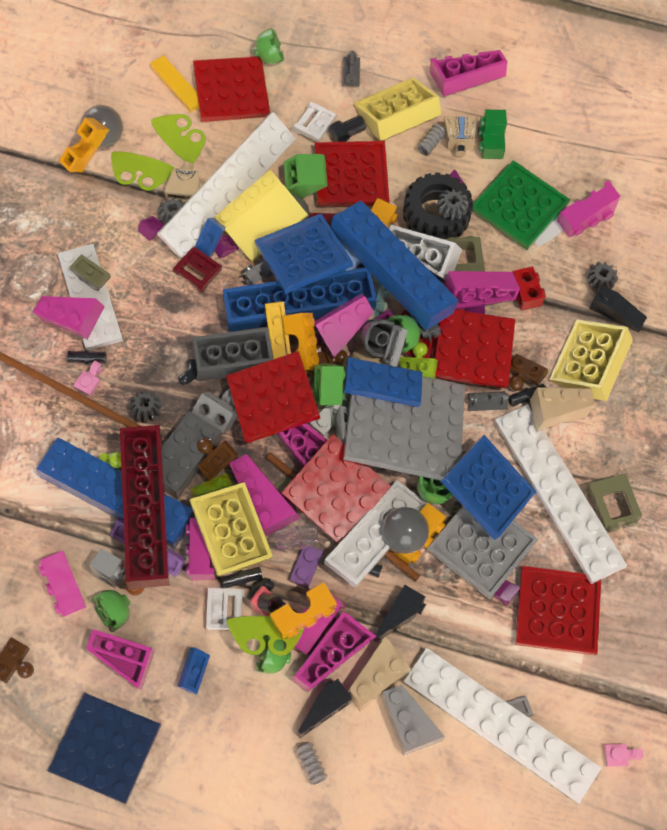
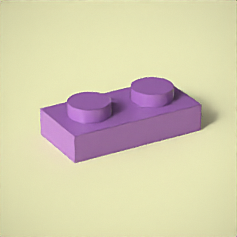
(306, 566)

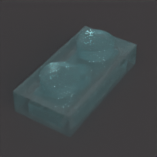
(381, 306)

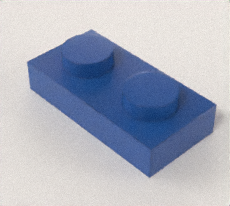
(210, 237)
(193, 670)

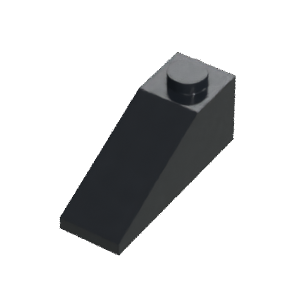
(617, 308)
(402, 611)
(327, 704)

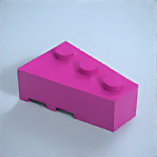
(590, 211)
(70, 313)
(343, 322)
(200, 563)
(61, 584)
(313, 635)
(123, 656)

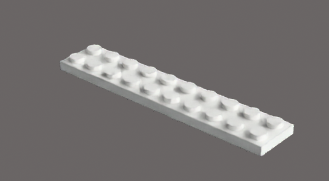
(227, 183)
(560, 495)
(503, 725)

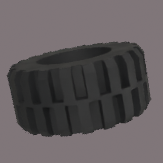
(430, 189)

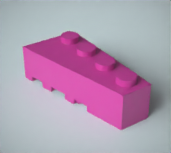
(467, 71)
(474, 286)
(302, 442)
(270, 506)
(337, 647)

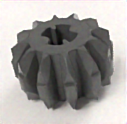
(452, 204)
(169, 209)
(601, 274)
(152, 403)

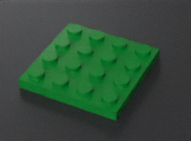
(520, 204)

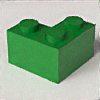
(492, 133)

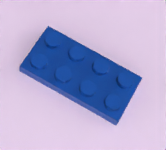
(383, 382)

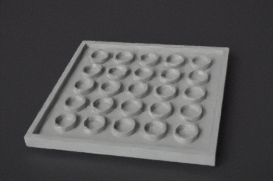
(408, 437)

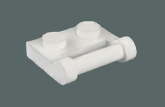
(319, 124)
(218, 607)

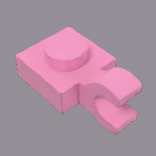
(88, 381)
(618, 755)

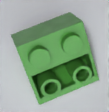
(305, 174)
(329, 384)

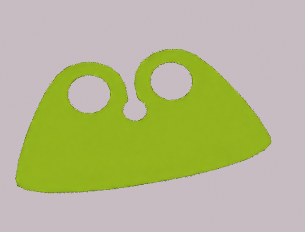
(170, 132)
(150, 167)
(256, 627)

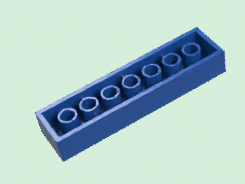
(394, 265)
(246, 304)
(102, 485)

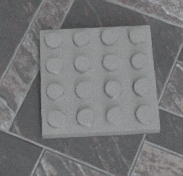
(477, 556)

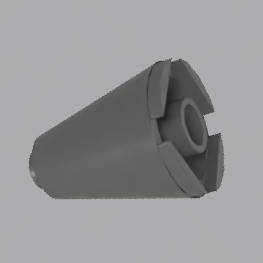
(375, 335)

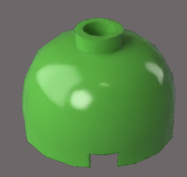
(268, 47)
(413, 333)
(432, 490)
(112, 608)
(270, 662)

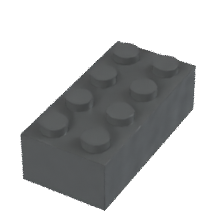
(231, 352)
(182, 454)

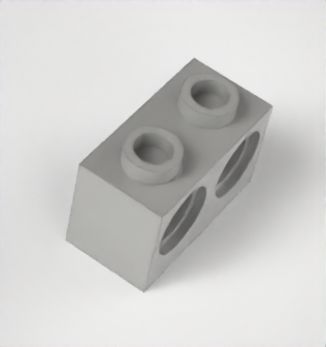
(216, 408)
(108, 568)

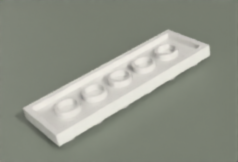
(106, 329)
(364, 543)

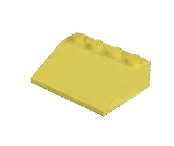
(398, 108)
(259, 212)
(592, 357)
(231, 529)

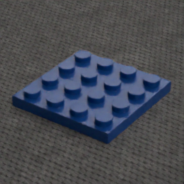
(303, 253)
(488, 487)

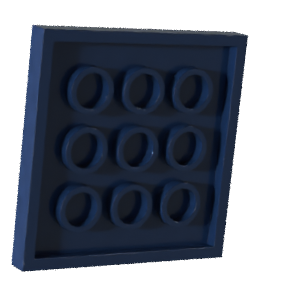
(105, 748)

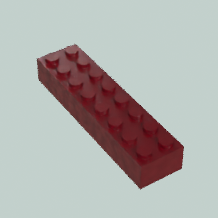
(144, 507)

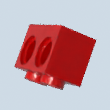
(529, 288)

